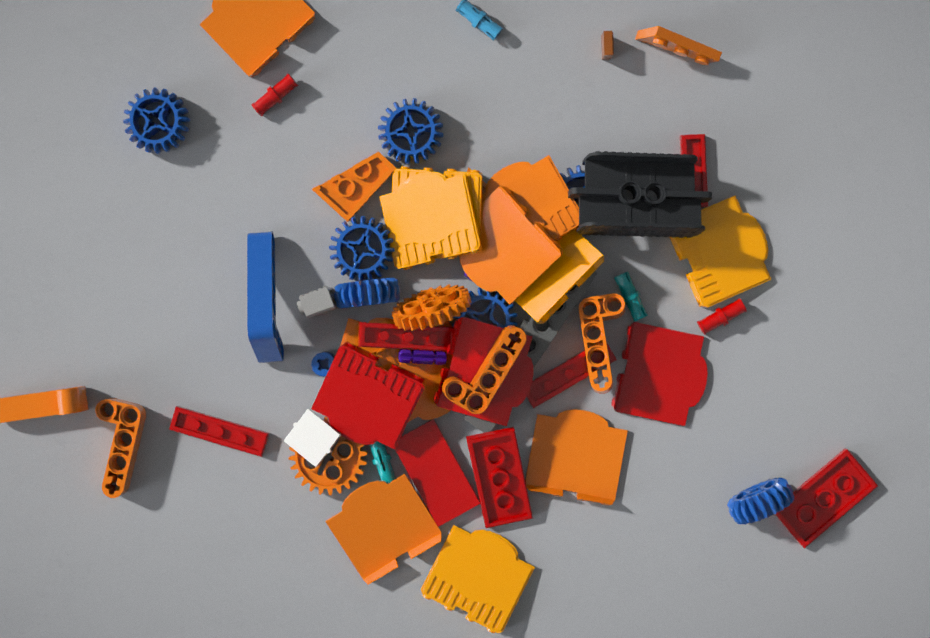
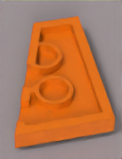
(678, 44)
(355, 186)

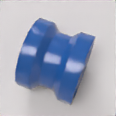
(325, 360)

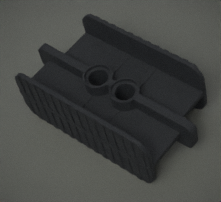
(607, 211)

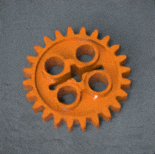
(431, 307)
(347, 465)

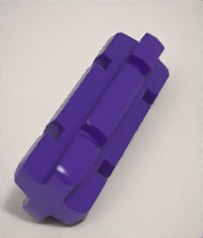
(422, 357)

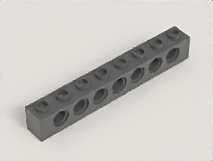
(541, 338)

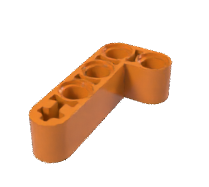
(599, 345)
(488, 367)
(43, 404)
(118, 447)

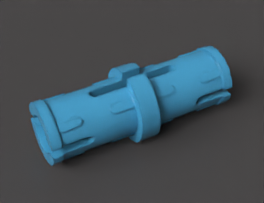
(479, 19)

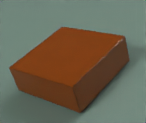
(607, 45)

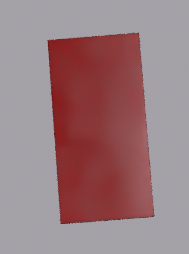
(436, 473)
(499, 477)
(826, 498)

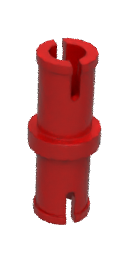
(274, 95)
(722, 316)

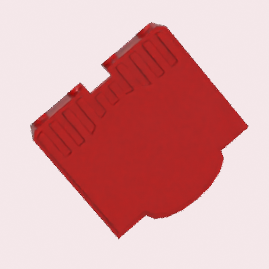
(469, 349)
(661, 374)
(367, 400)

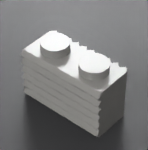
(317, 302)

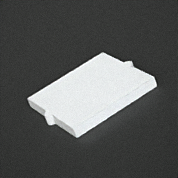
(312, 438)

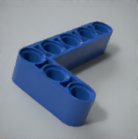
(262, 298)

